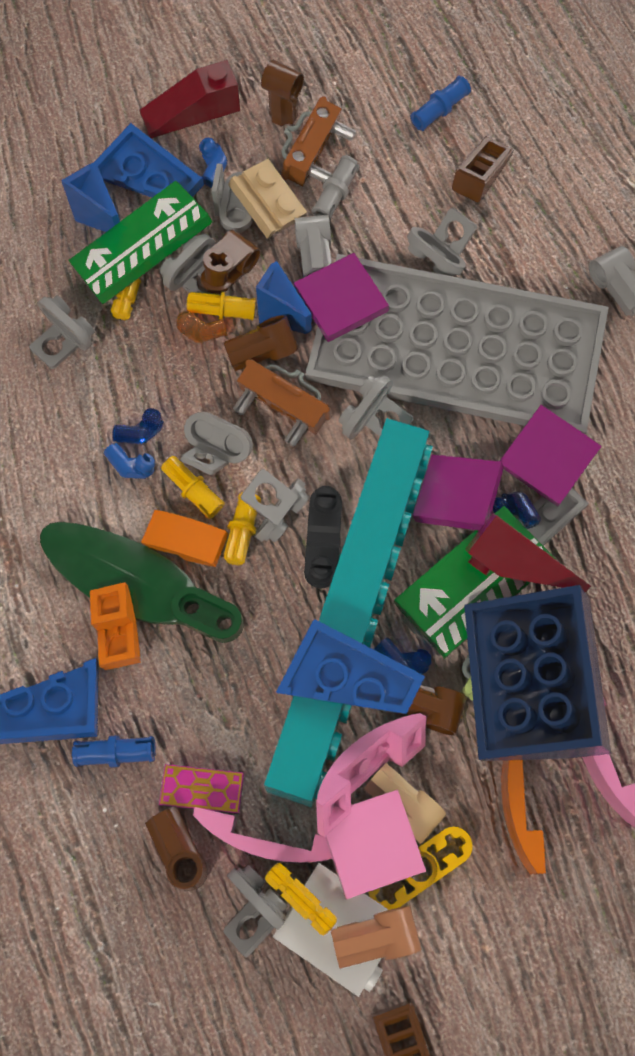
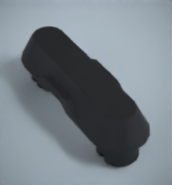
(323, 536)

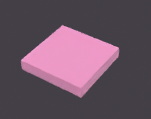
(374, 846)

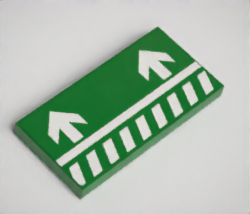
(140, 241)
(439, 595)

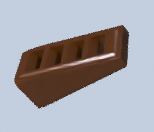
(480, 170)
(393, 1015)

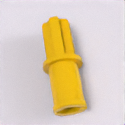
(221, 305)
(193, 487)
(240, 532)

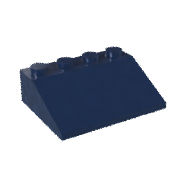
(536, 677)

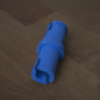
(440, 103)
(113, 751)

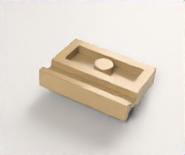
(267, 198)

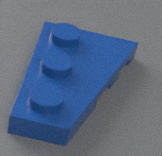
(144, 165)
(348, 672)
(53, 708)

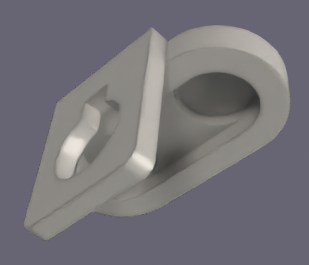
(227, 205)
(435, 247)
(188, 265)
(76, 332)
(374, 399)
(216, 441)
(289, 498)
(267, 904)

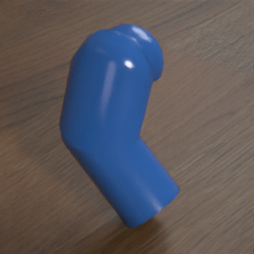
(212, 154)
(127, 467)

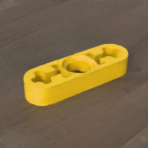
(450, 860)

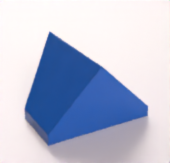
(90, 198)
(279, 297)

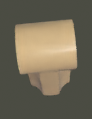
(421, 809)

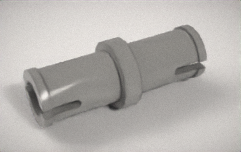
(336, 187)

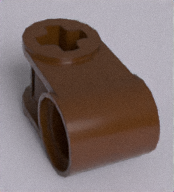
(228, 262)

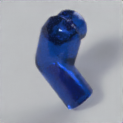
(142, 432)
(520, 505)
(417, 661)

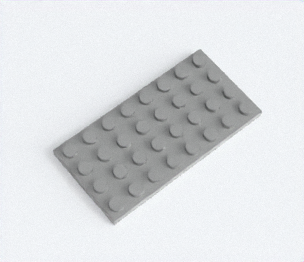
(470, 347)

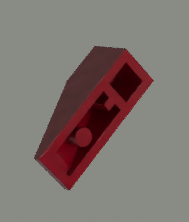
(195, 99)
(514, 556)

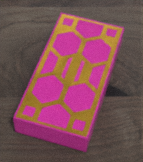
(201, 788)

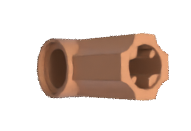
(386, 935)

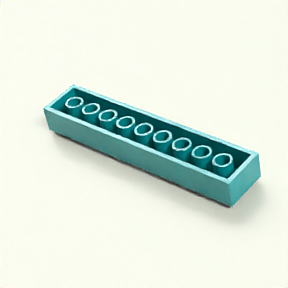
(352, 599)

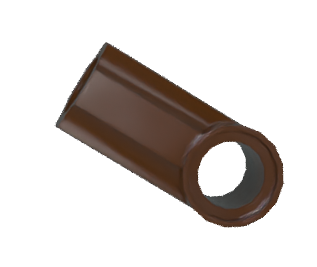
(283, 90)
(270, 341)
(440, 706)
(176, 846)

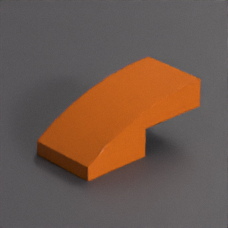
(185, 537)
(116, 626)

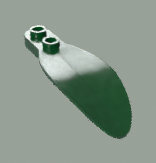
(157, 586)

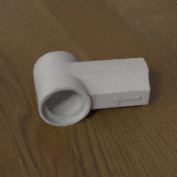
(313, 239)
(616, 273)

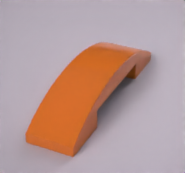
(527, 843)

